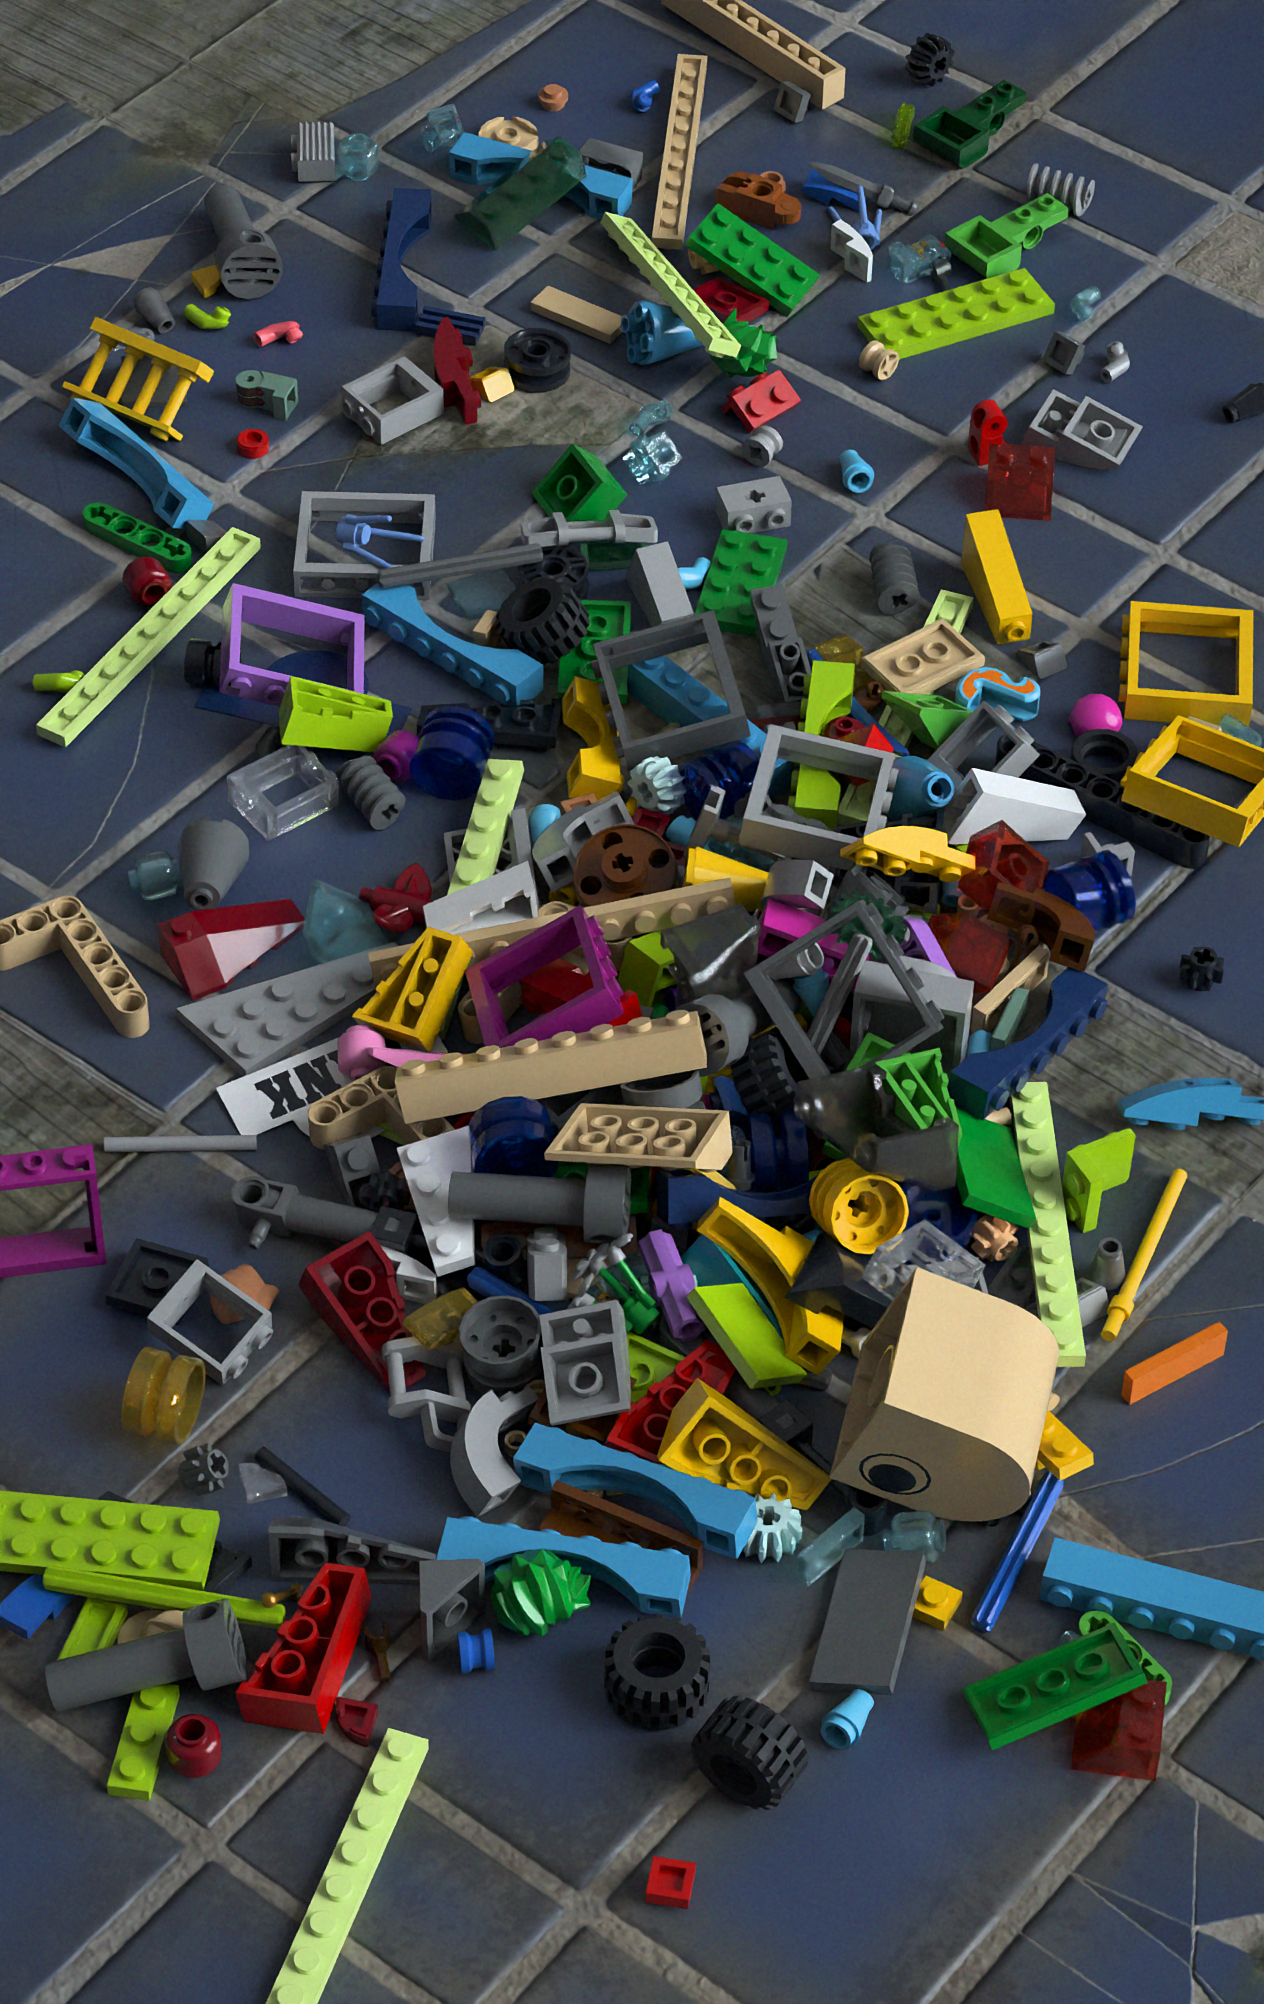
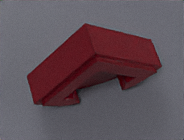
(356, 1719)

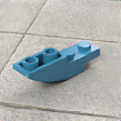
(1181, 1101)

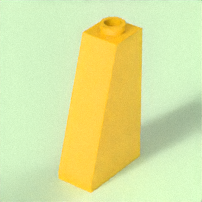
(995, 577)

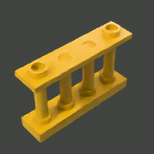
(136, 349)

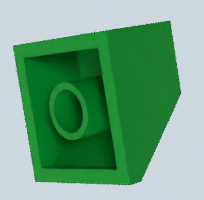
(579, 487)

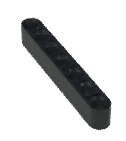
(1104, 807)

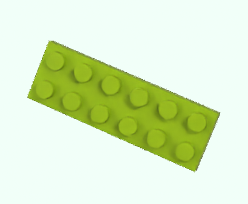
(958, 314)
(107, 1538)

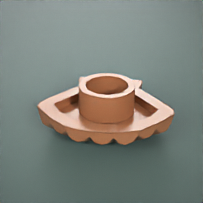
(250, 1283)

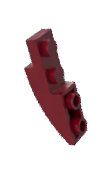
(452, 371)

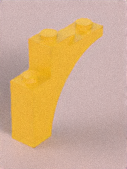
(773, 1262)

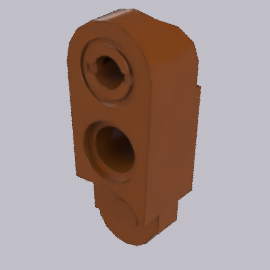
(757, 200)

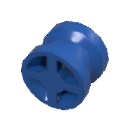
(475, 1651)

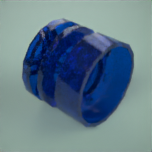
(452, 753)
(728, 768)
(1096, 887)

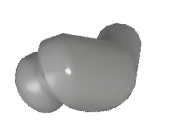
(1117, 360)

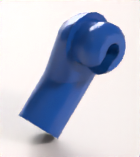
(641, 96)

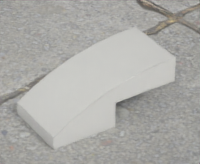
(853, 248)
(412, 1278)

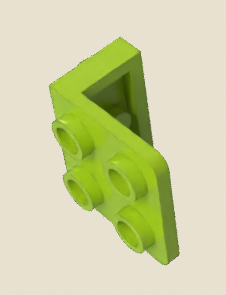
(1091, 1171)

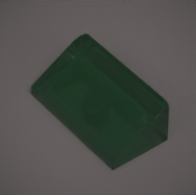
(608, 555)

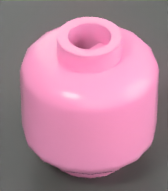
(353, 1051)

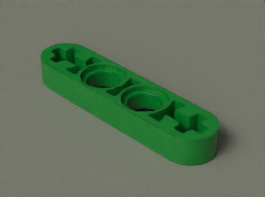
(105, 520)

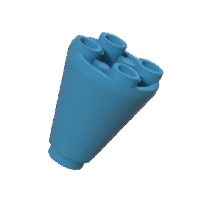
(655, 333)
(918, 788)

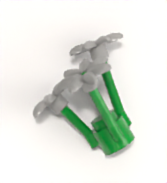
(638, 1309)

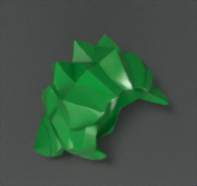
(756, 348)
(538, 1592)

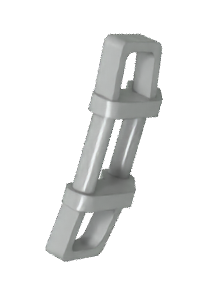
(615, 527)
(427, 1402)

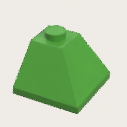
(927, 715)

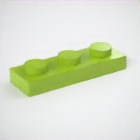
(143, 1742)

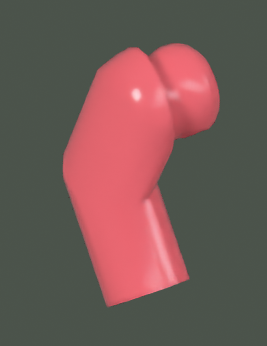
(275, 331)

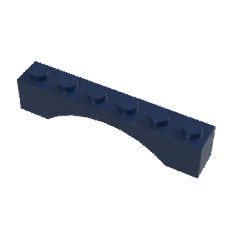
(405, 225)
(989, 1078)
(688, 1194)

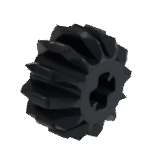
(929, 59)

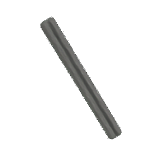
(459, 565)

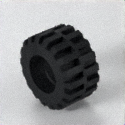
(543, 619)
(768, 1075)
(657, 1644)
(749, 1753)

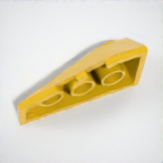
(731, 1449)

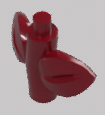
(402, 904)

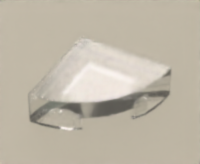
(260, 1483)

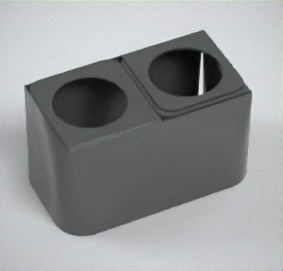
(616, 156)

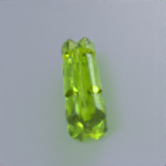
(902, 125)

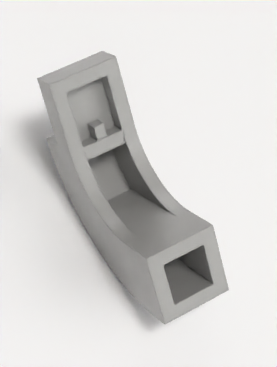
(562, 840)
(799, 885)
(475, 1456)

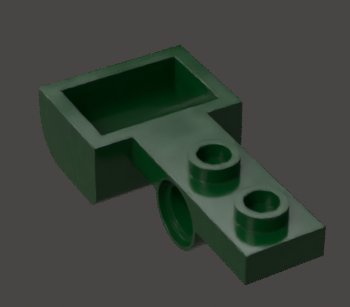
(964, 134)

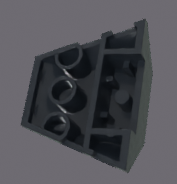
(917, 889)
(835, 1279)

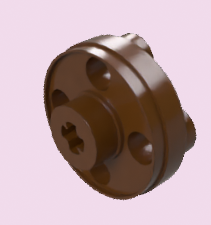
(625, 867)

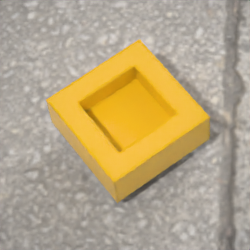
(936, 1603)

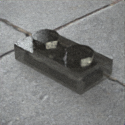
(1015, 1279)

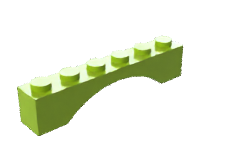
(829, 698)

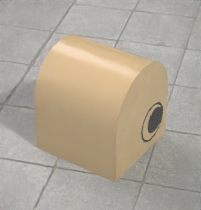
(948, 1402)

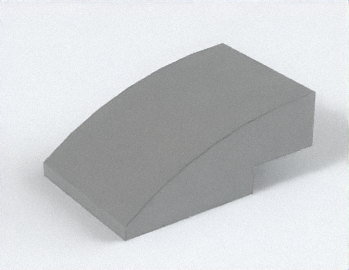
(1082, 432)
(586, 1362)

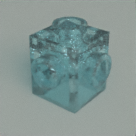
(651, 457)

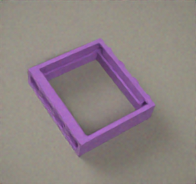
(286, 615)

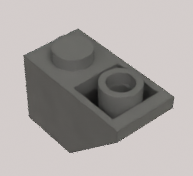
(351, 1165)

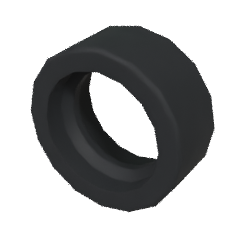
(1109, 743)

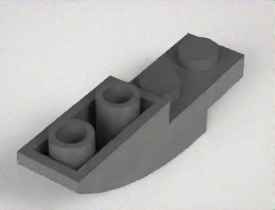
(779, 642)

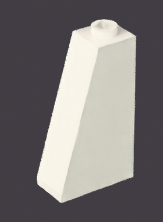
(1027, 806)

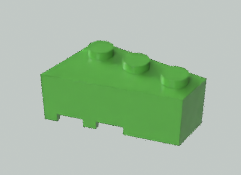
(919, 1089)

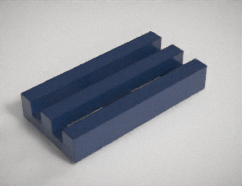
(469, 325)

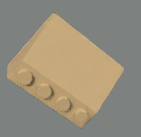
(645, 1137)

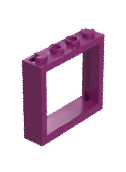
(533, 952)
(59, 1248)

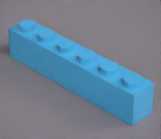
(684, 700)
(1155, 1597)

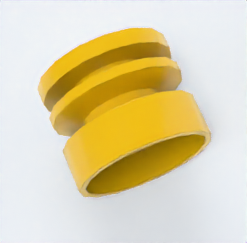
(870, 1220)

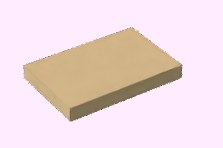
(923, 660)

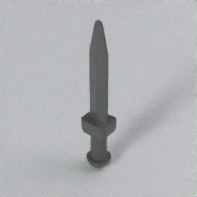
(882, 195)

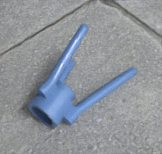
(863, 226)
(354, 532)

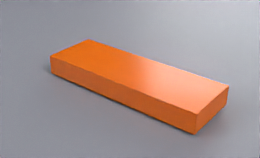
(1174, 1362)

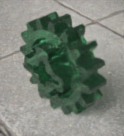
(891, 926)

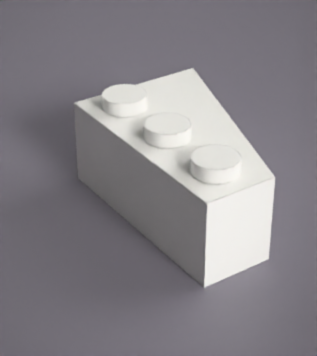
(485, 904)

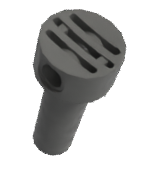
(244, 255)
(733, 1021)
(595, 1203)
(204, 1648)

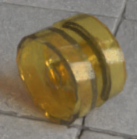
(163, 1395)

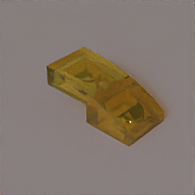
(846, 650)
(440, 1319)

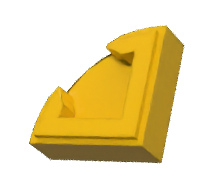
(206, 280)

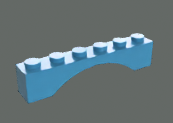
(486, 160)
(106, 435)
(501, 673)
(709, 1511)
(647, 1577)

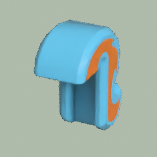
(996, 689)

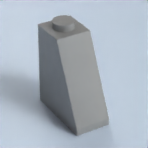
(658, 585)

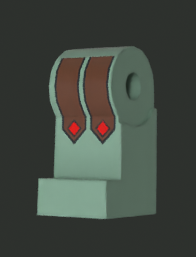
(267, 392)

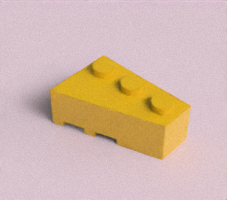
(419, 992)

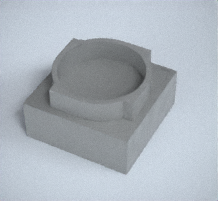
(888, 1013)

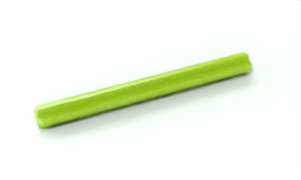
(156, 1595)

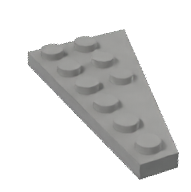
(275, 1017)

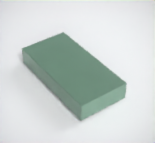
(1010, 1020)

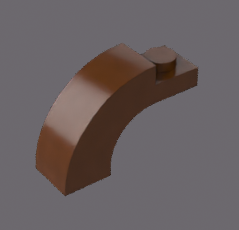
(1059, 923)

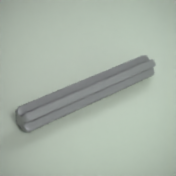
(838, 990)

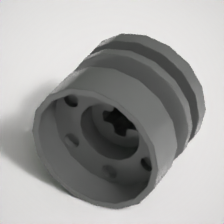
(668, 1091)
(501, 1345)

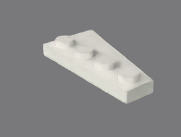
(428, 1174)

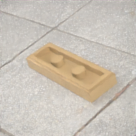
(577, 314)
(1025, 975)

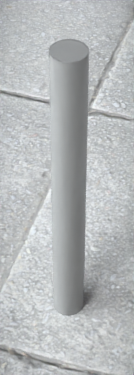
(180, 1143)

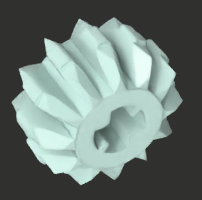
(657, 785)
(776, 1529)

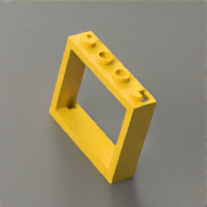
(1166, 705)
(1188, 807)

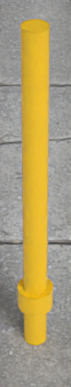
(1122, 1304)

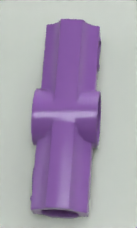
(670, 1284)

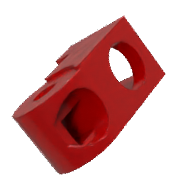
(986, 427)

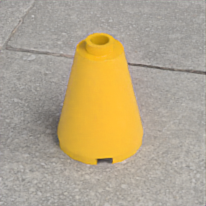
(707, 866)

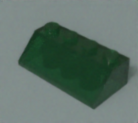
(523, 192)

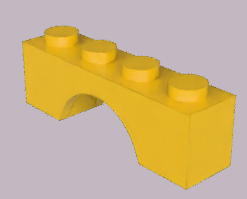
(596, 767)

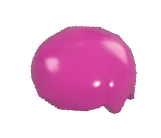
(1093, 713)

